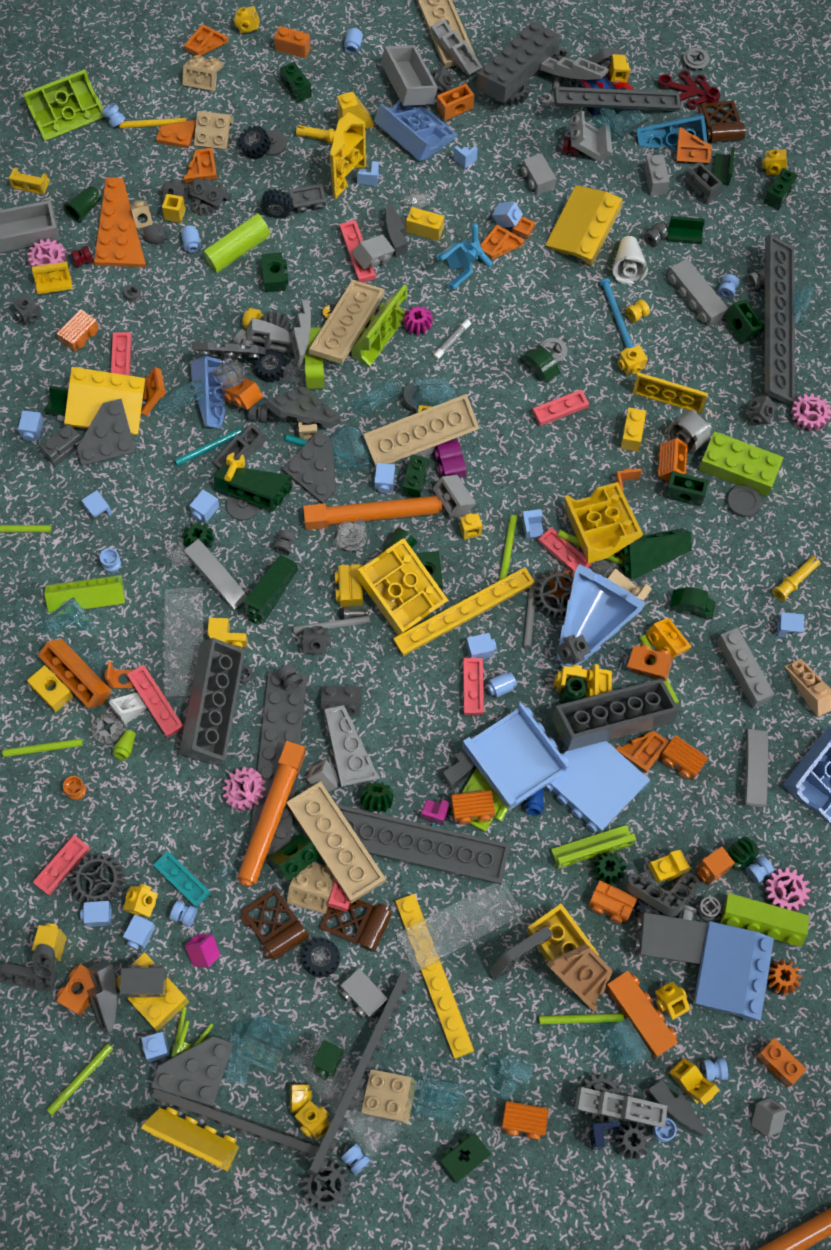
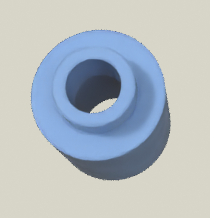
(353, 40)
(191, 239)
(501, 684)

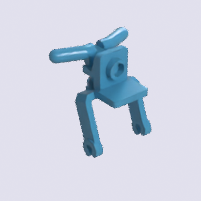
(462, 255)

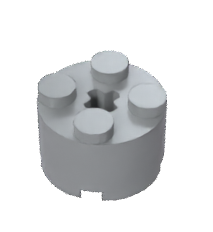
(691, 430)

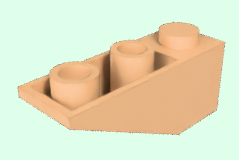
(811, 686)

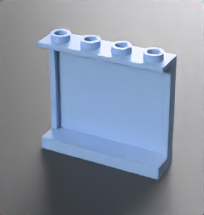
(516, 757)
(597, 784)

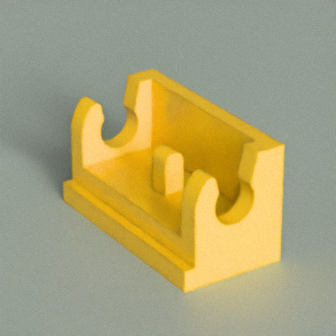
(28, 182)

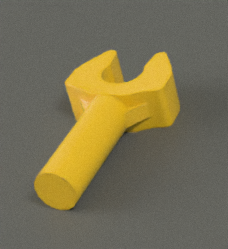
(233, 465)

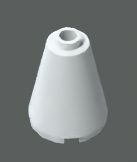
(629, 262)

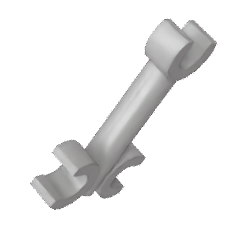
(557, 79)

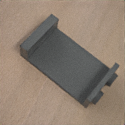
(669, 938)

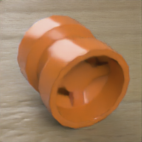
(73, 784)

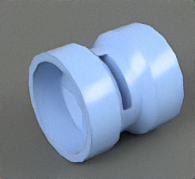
(113, 115)
(728, 286)
(108, 556)
(759, 869)
(183, 913)
(716, 1069)
(669, 1131)
(355, 1154)

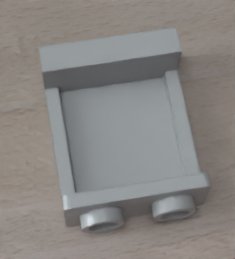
(589, 139)

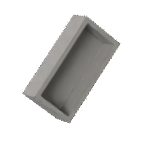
(409, 75)
(26, 225)

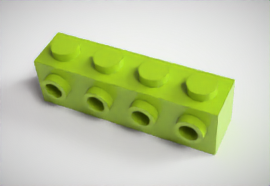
(765, 919)

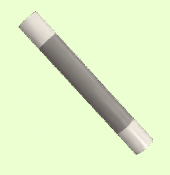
(452, 339)

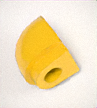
(248, 315)
(299, 1096)

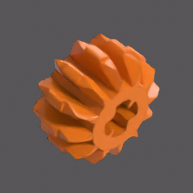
(787, 984)

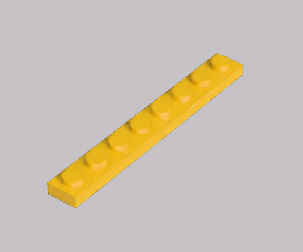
(463, 611)
(438, 987)

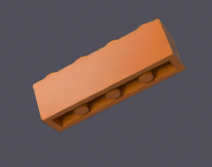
(75, 673)
(638, 1008)

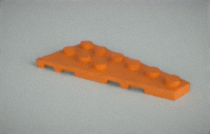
(117, 232)

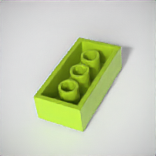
(740, 463)

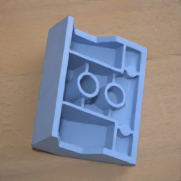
(414, 129)
(812, 778)
(734, 971)

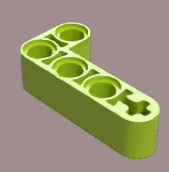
(314, 365)

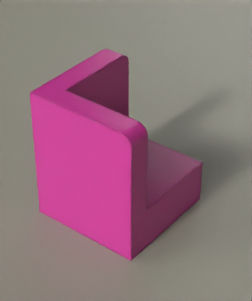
(435, 811)
(202, 950)

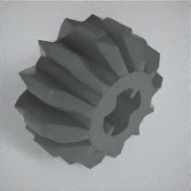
(277, 319)
(639, 1136)

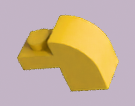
(219, 629)
(669, 867)
(693, 1083)

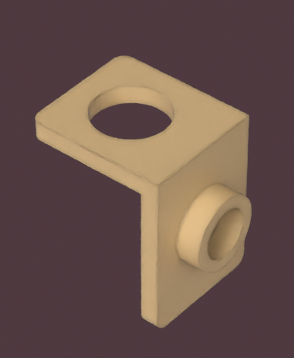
(141, 207)

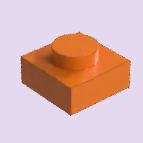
(524, 227)

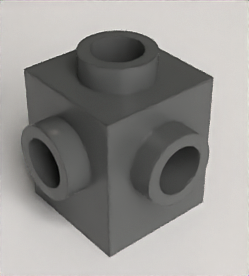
(443, 79)
(176, 188)
(26, 309)
(760, 410)
(316, 640)
(573, 649)

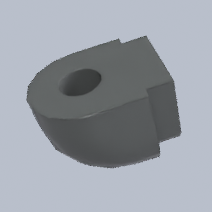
(155, 233)

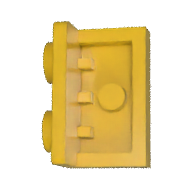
(52, 277)
(567, 673)
(598, 681)

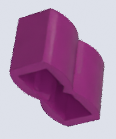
(450, 459)

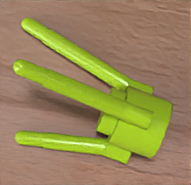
(180, 1045)

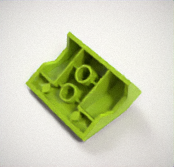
(64, 105)
(380, 328)

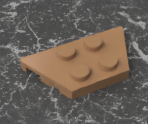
(583, 973)

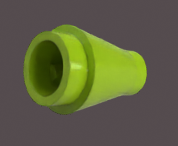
(124, 746)

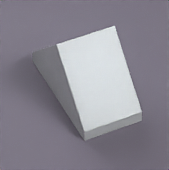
(127, 707)

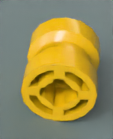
(638, 310)

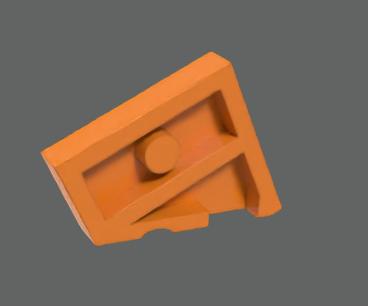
(205, 40)
(177, 134)
(691, 148)
(201, 166)
(500, 242)
(153, 390)
(644, 751)

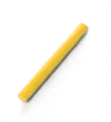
(150, 123)

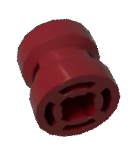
(567, 148)
(82, 256)

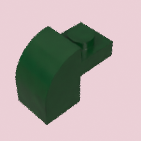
(541, 363)
(692, 600)

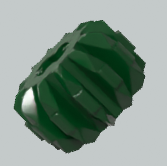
(198, 530)
(376, 797)
(743, 853)
(615, 874)

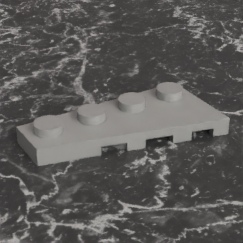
(348, 750)

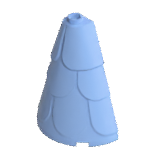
(597, 610)

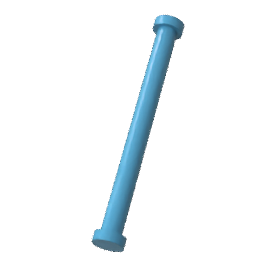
(605, 283)

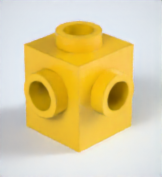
(246, 19)
(774, 161)
(632, 360)
(140, 900)
(672, 1000)
(313, 1120)

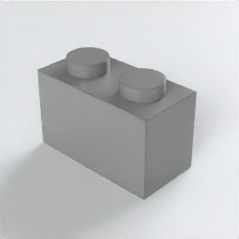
(538, 174)
(656, 175)
(373, 252)
(454, 495)
(363, 994)

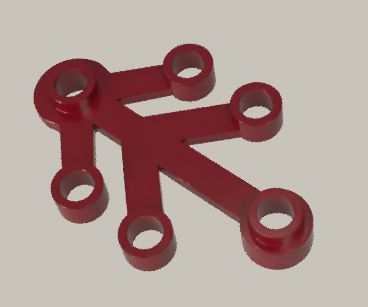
(691, 89)

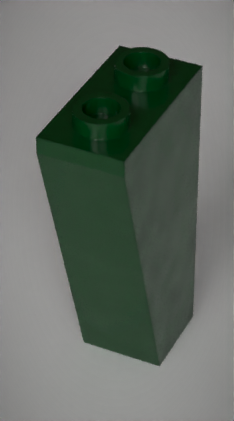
(254, 486)
(654, 551)
(269, 590)

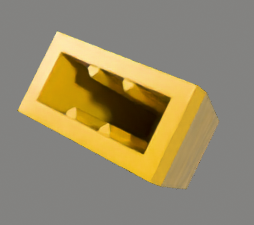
(350, 103)

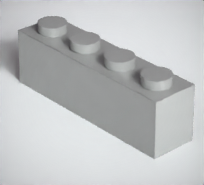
(697, 292)
(745, 668)

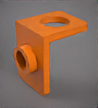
(627, 474)
(112, 677)

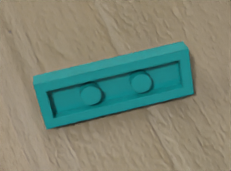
(182, 879)

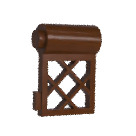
(724, 129)
(370, 929)
(280, 939)

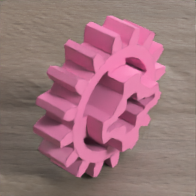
(46, 253)
(811, 412)
(243, 797)
(795, 892)

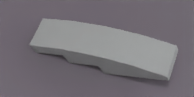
(456, 48)
(572, 69)
(302, 332)
(215, 573)
(756, 768)
(621, 1107)

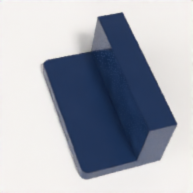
(597, 1135)

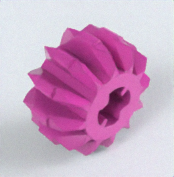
(417, 320)

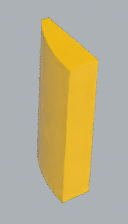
(669, 393)

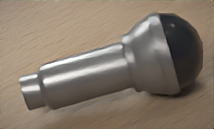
(345, 613)

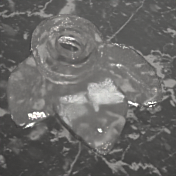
(351, 534)

